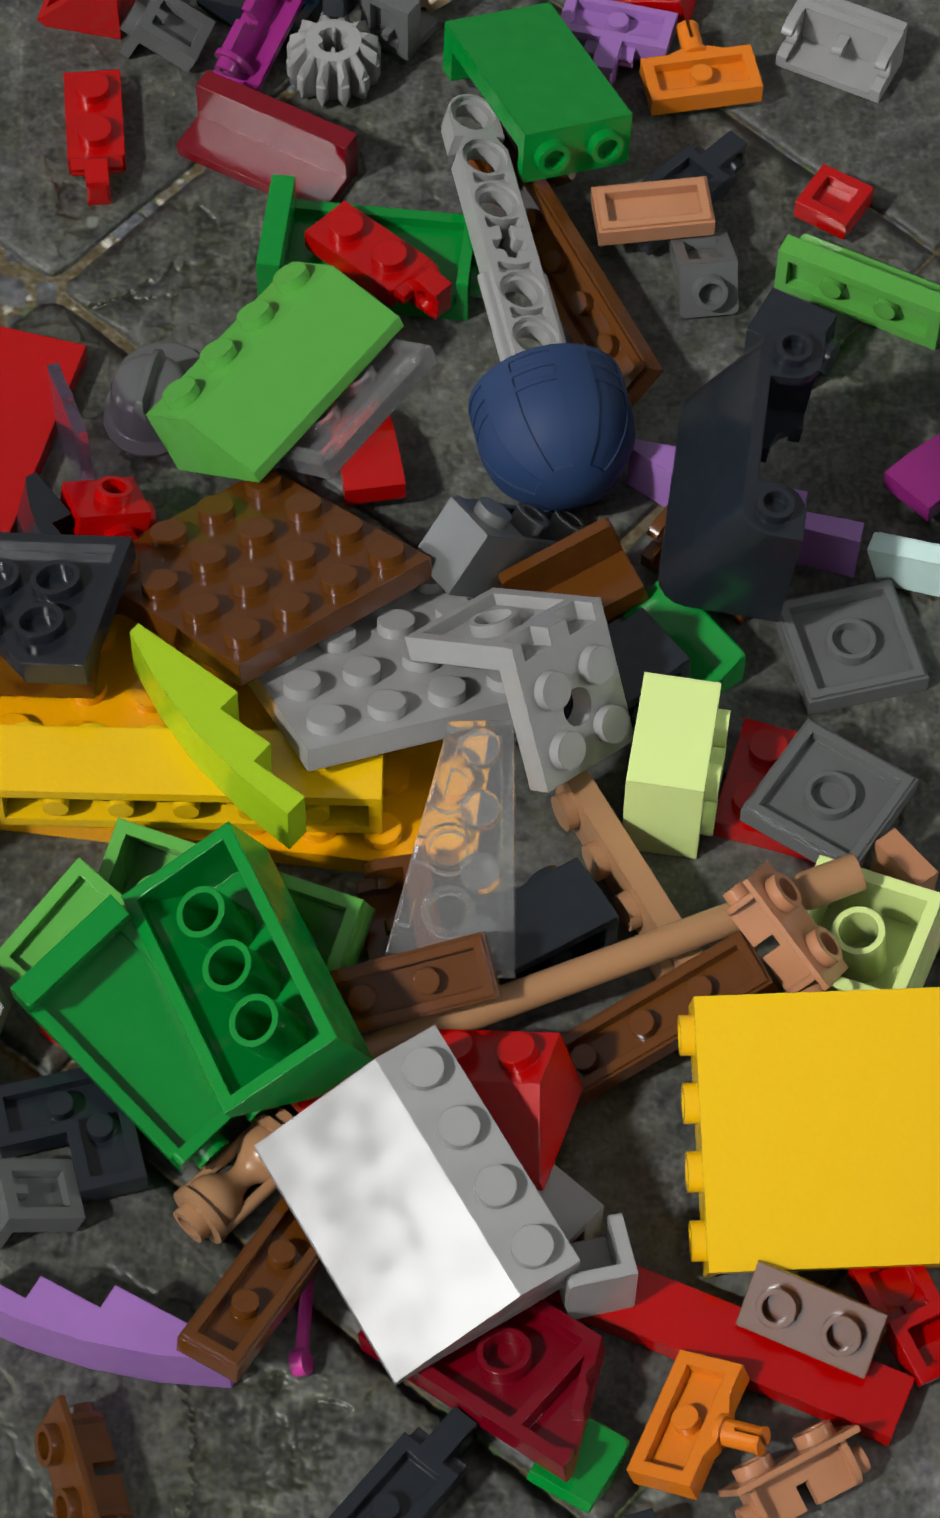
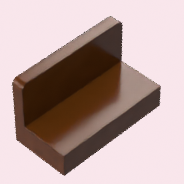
(582, 565)

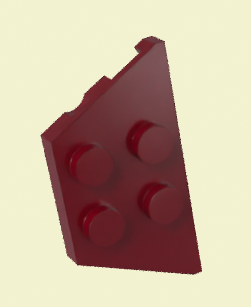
(524, 1383)

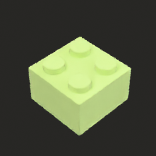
(675, 764)
(883, 933)

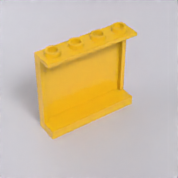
(814, 1129)

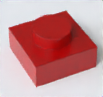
(833, 201)

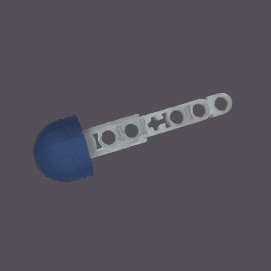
(550, 416)

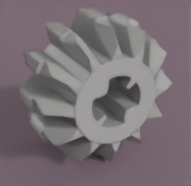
(333, 59)

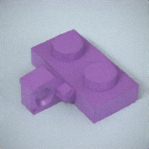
(619, 32)

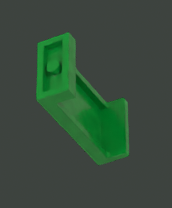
(540, 89)
(435, 234)
(119, 1026)

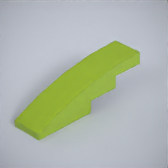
(206, 723)

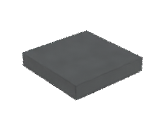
(850, 647)
(828, 796)

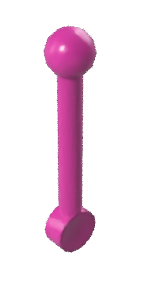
(301, 1358)

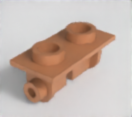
(771, 905)
(820, 1461)

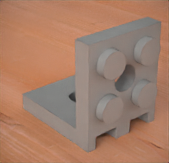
(544, 654)

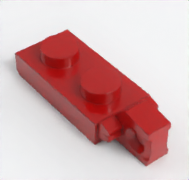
(95, 129)
(378, 260)

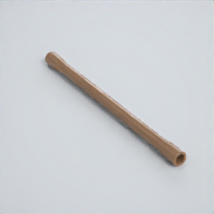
(817, 888)

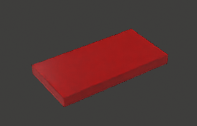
(28, 410)

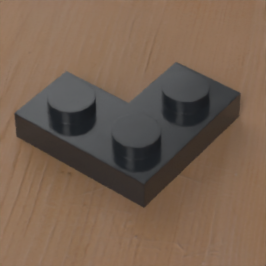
(75, 1112)

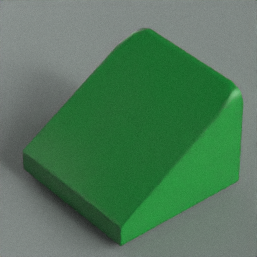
(595, 1471)

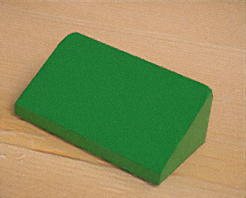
(710, 649)

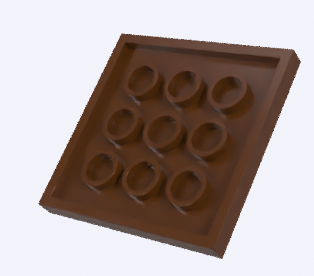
(263, 575)

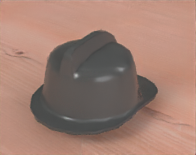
(137, 389)

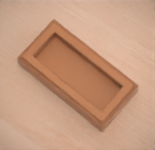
(652, 211)

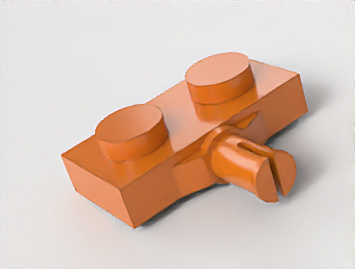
(699, 75)
(694, 1425)

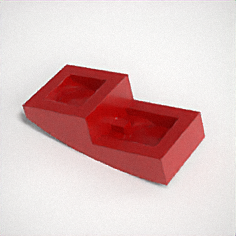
(375, 469)
(913, 1315)

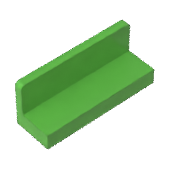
(860, 288)

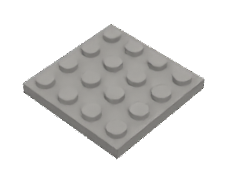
(365, 694)

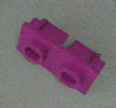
(256, 40)

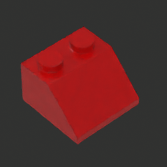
(525, 1087)

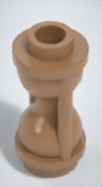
(215, 1201)

